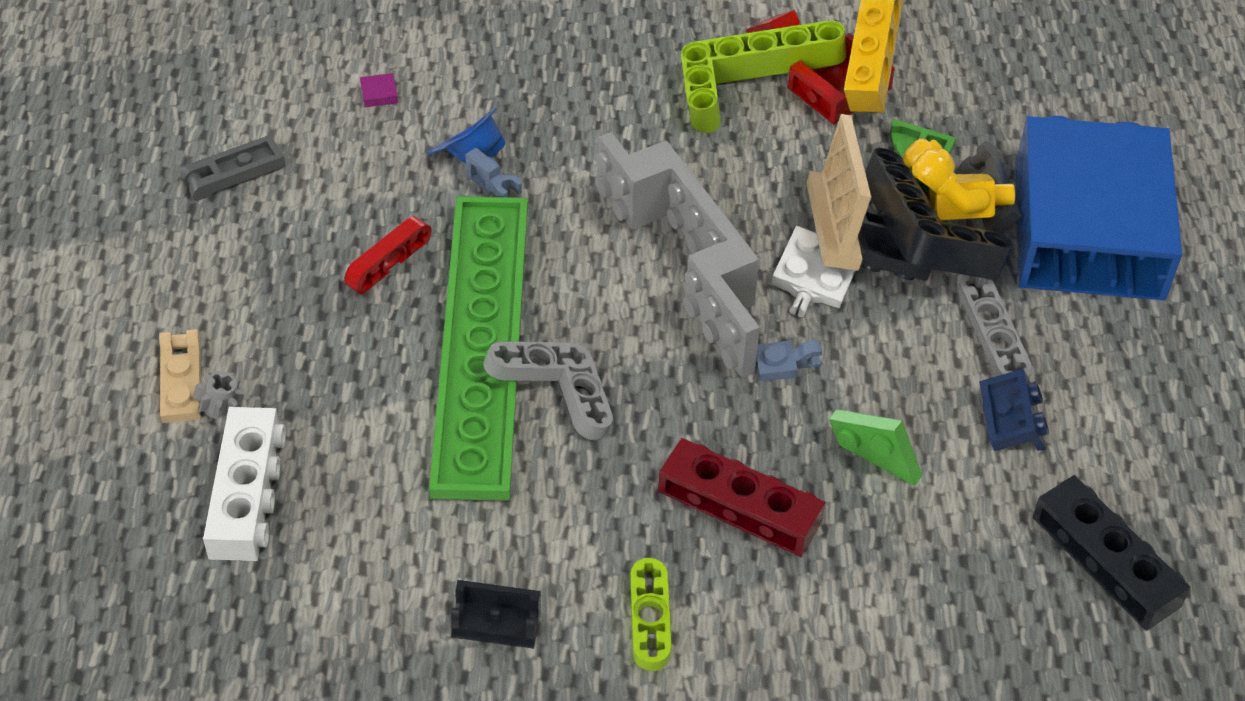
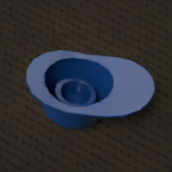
(482, 135)

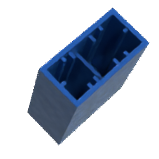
(1096, 208)

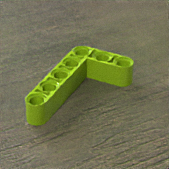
(751, 57)

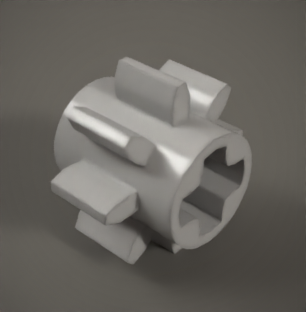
(218, 394)

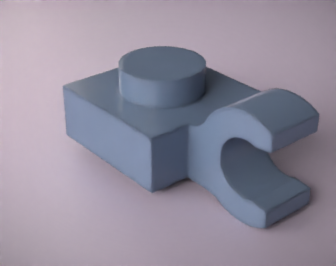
(486, 174)
(781, 361)

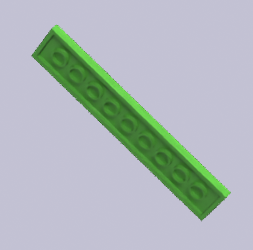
(482, 307)

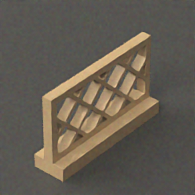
(840, 199)

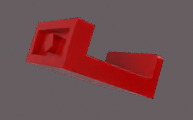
(825, 86)

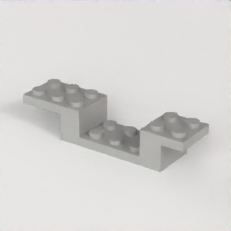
(722, 266)

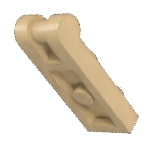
(179, 376)

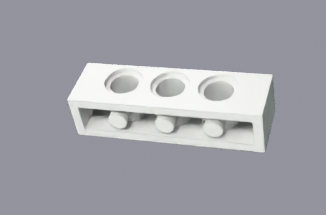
(244, 458)

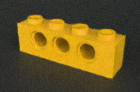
(872, 55)

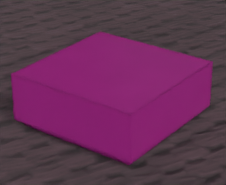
(378, 90)

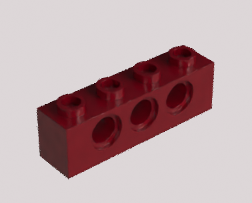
(755, 513)

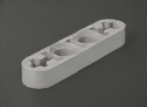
(996, 329)

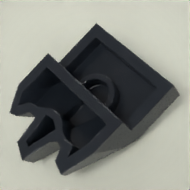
(881, 251)

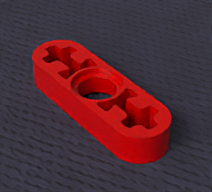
(398, 245)

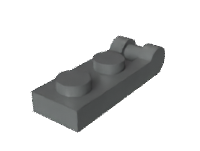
(988, 155)
(232, 167)

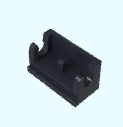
(496, 614)

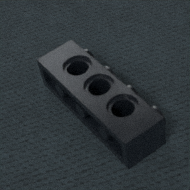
(1089, 533)

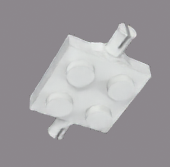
(805, 277)

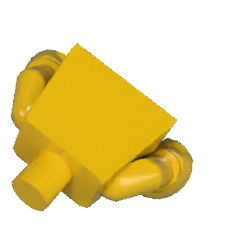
(955, 194)

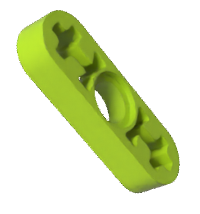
(658, 599)

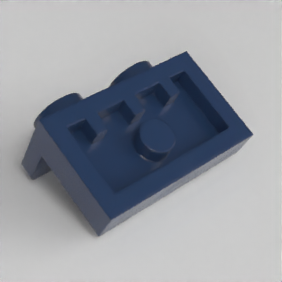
(1012, 410)

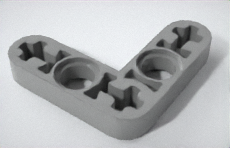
(565, 363)

